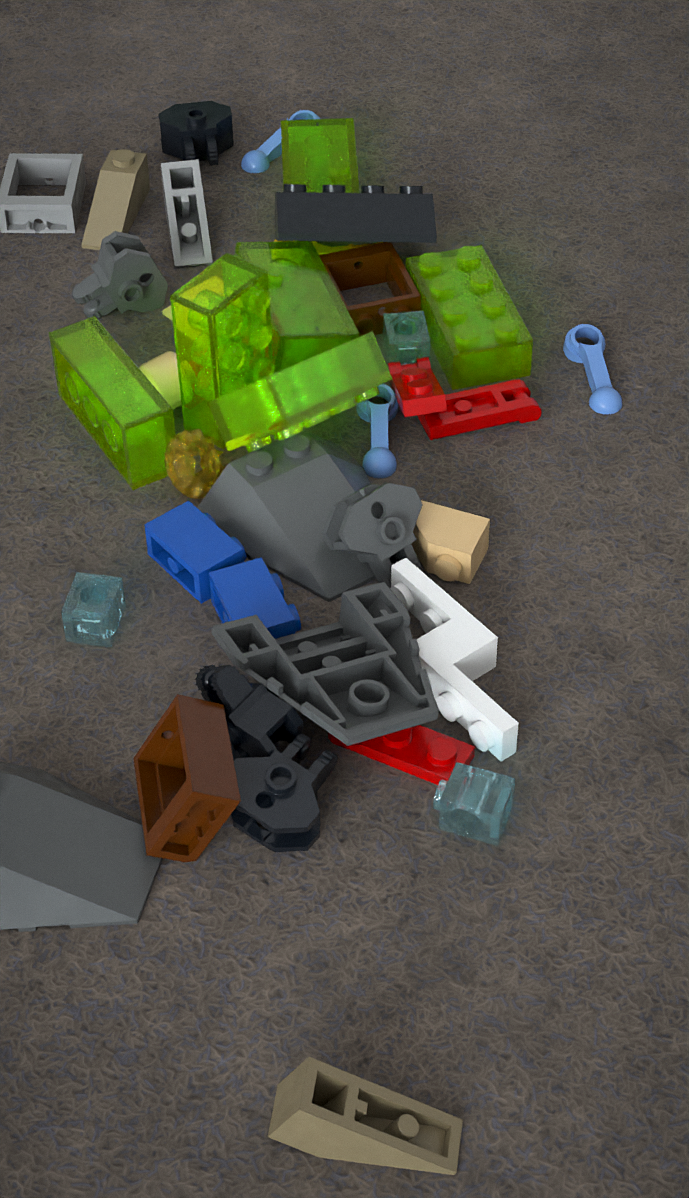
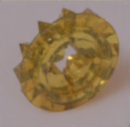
(181, 464)

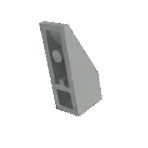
(186, 213)

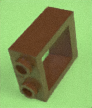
(378, 265)
(186, 779)

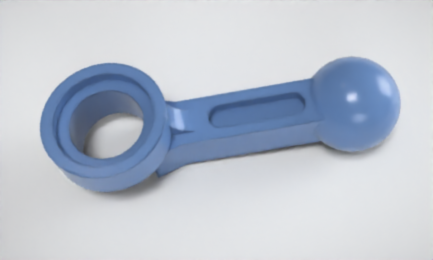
(259, 160)
(603, 397)
(379, 460)

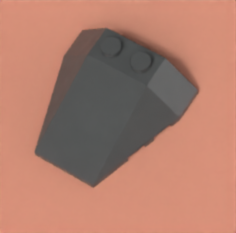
(280, 505)
(346, 676)
(67, 856)

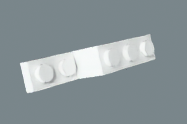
(454, 655)

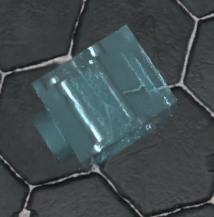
(405, 337)
(93, 609)
(475, 803)

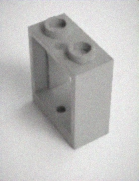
(57, 212)

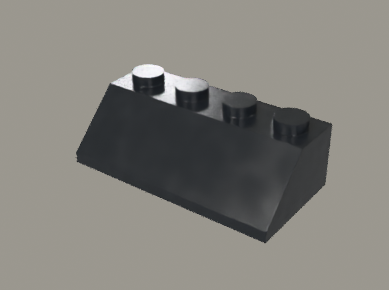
(354, 216)

